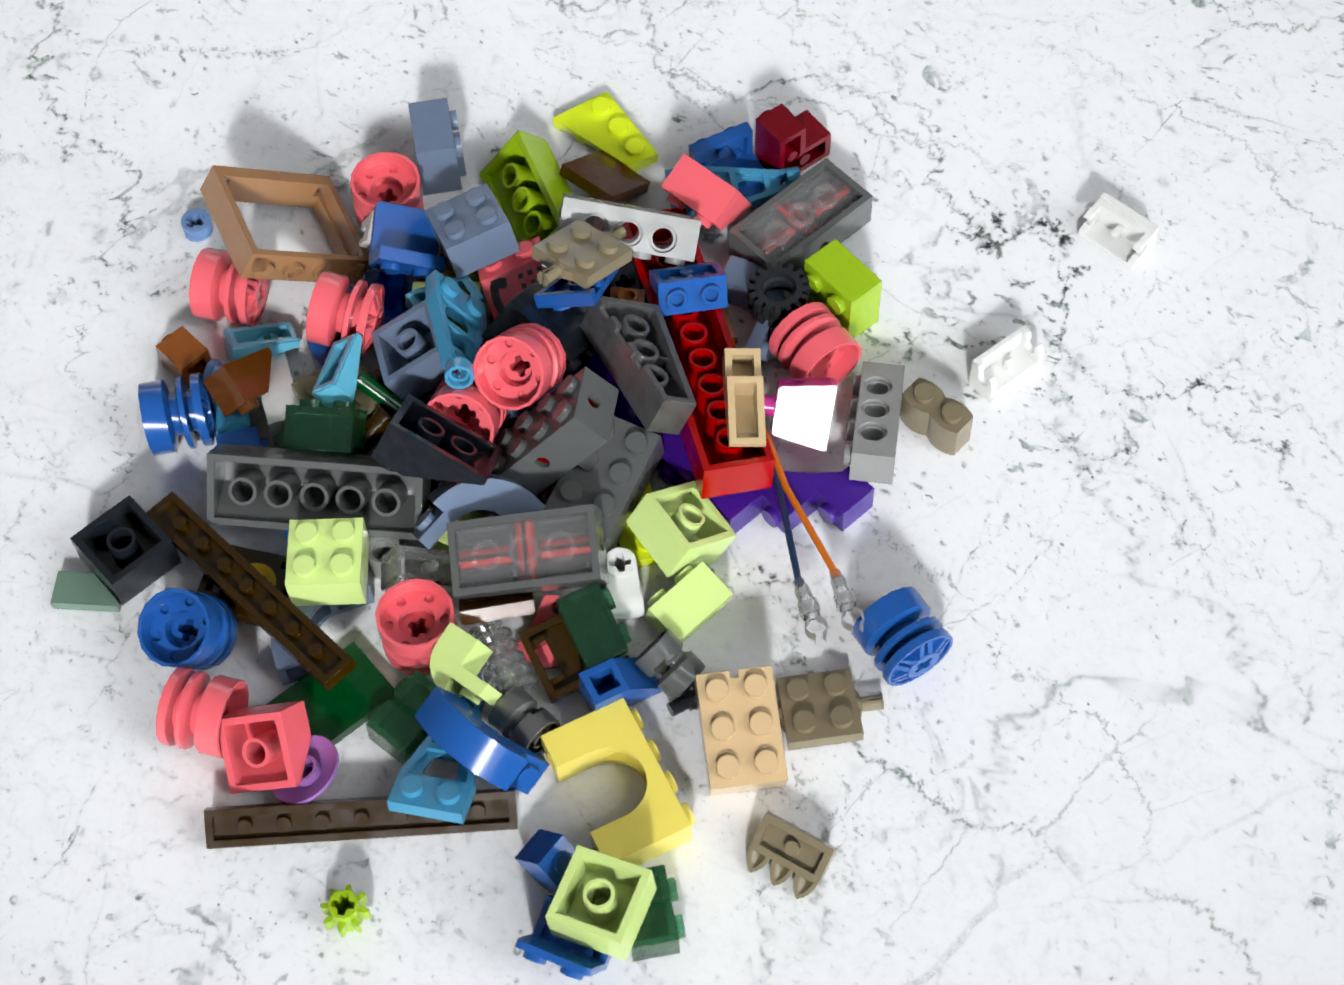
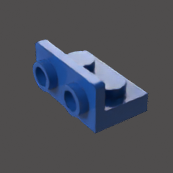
(689, 288)

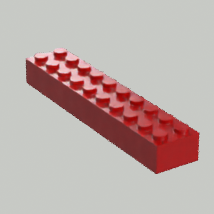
(700, 347)

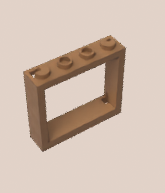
(285, 190)

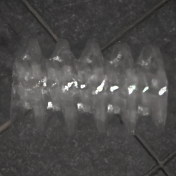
(505, 665)

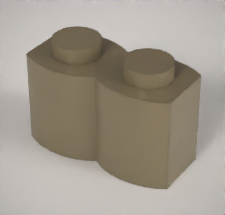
(939, 418)

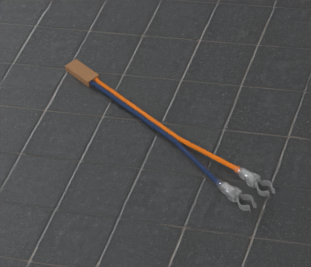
(807, 604)

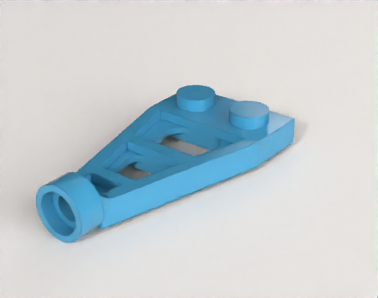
(769, 177)
(445, 299)
(431, 795)

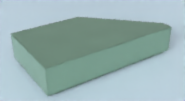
(82, 592)

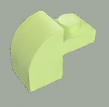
(456, 664)

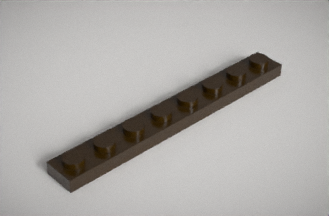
(252, 592)
(347, 820)

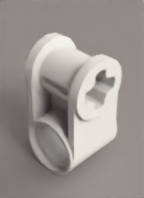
(624, 585)

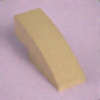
(744, 397)

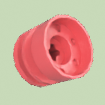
(387, 179)
(220, 292)
(339, 312)
(814, 344)
(505, 376)
(469, 408)
(411, 622)
(194, 707)

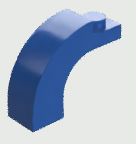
(476, 745)

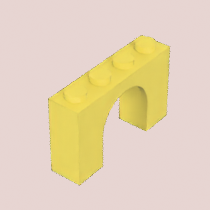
(616, 737)

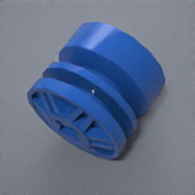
(176, 414)
(169, 628)
(902, 636)

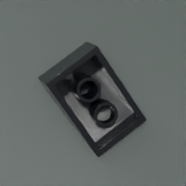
(434, 446)

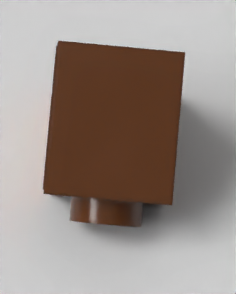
(241, 383)

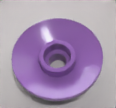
(318, 773)

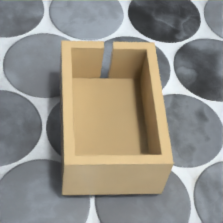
(741, 731)

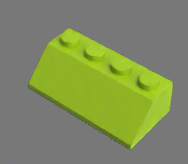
(527, 185)

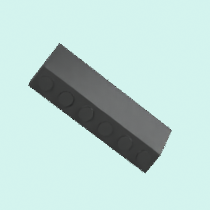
(282, 484)

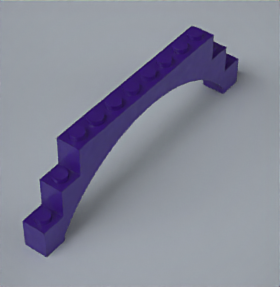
(831, 493)

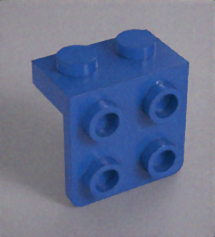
(730, 149)
(403, 242)
(573, 958)

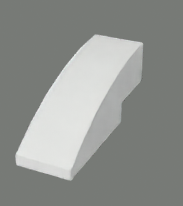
(279, 393)

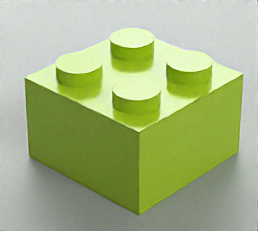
(844, 287)

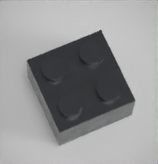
(126, 549)

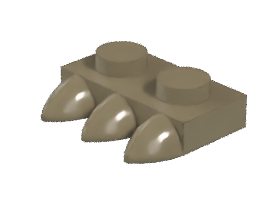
(791, 852)

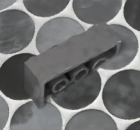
(642, 361)

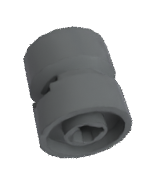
(683, 667)

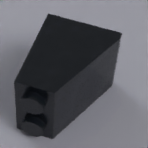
(562, 324)

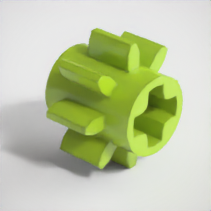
(338, 904)

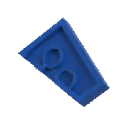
(564, 294)

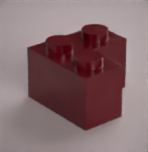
(790, 139)

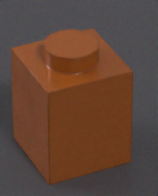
(183, 354)

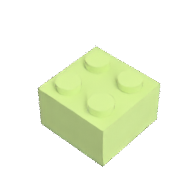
(680, 528)
(327, 561)
(601, 902)

